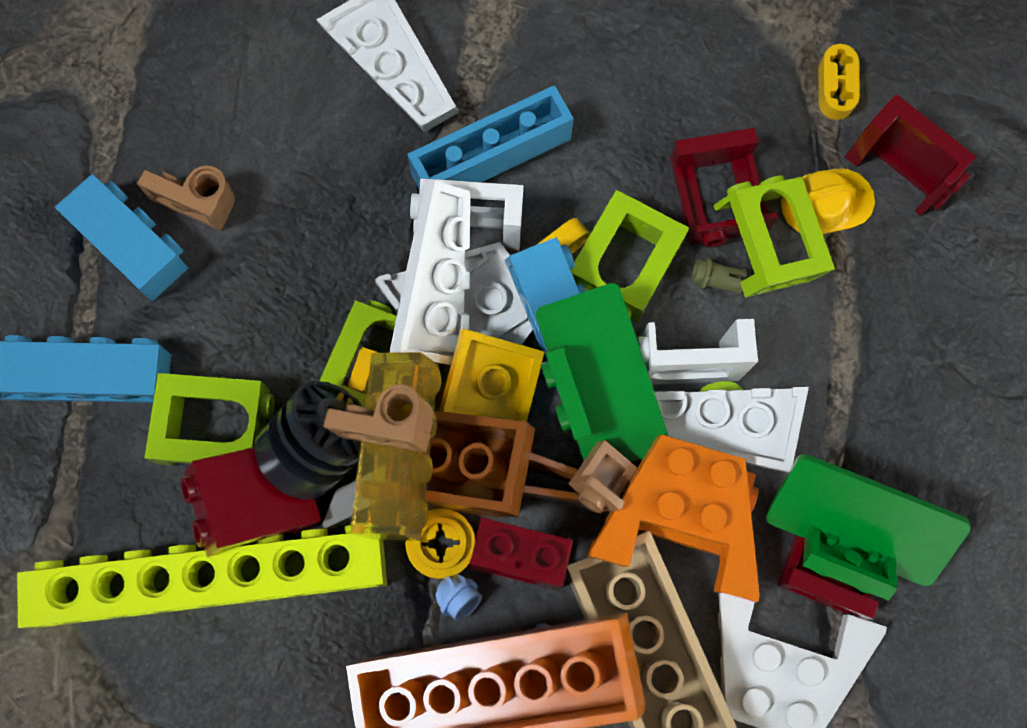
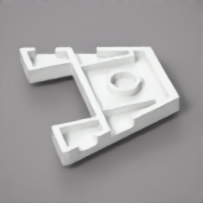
(489, 301)
(783, 684)

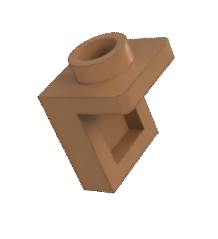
(603, 478)

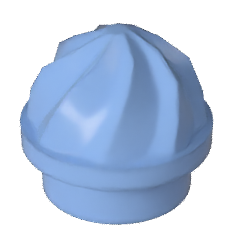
(457, 597)

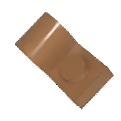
(189, 196)
(382, 424)

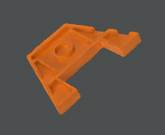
(692, 494)

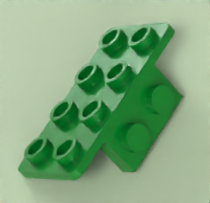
(599, 373)
(864, 528)

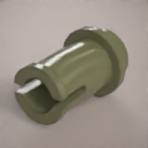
(717, 276)

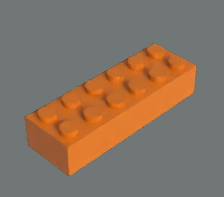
(523, 679)

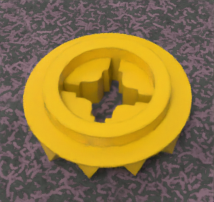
(455, 558)

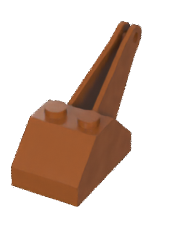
(484, 466)

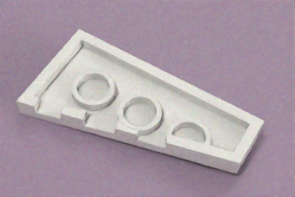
(390, 53)
(435, 275)
(744, 423)

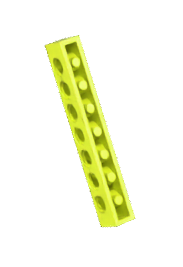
(44, 600)

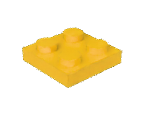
(491, 377)

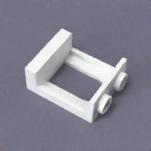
(487, 217)
(727, 363)

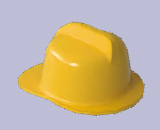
(838, 198)

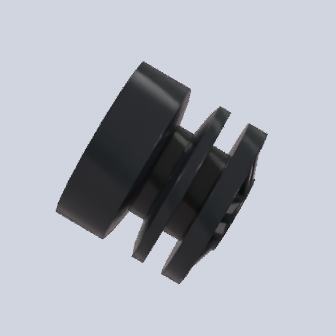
(301, 453)

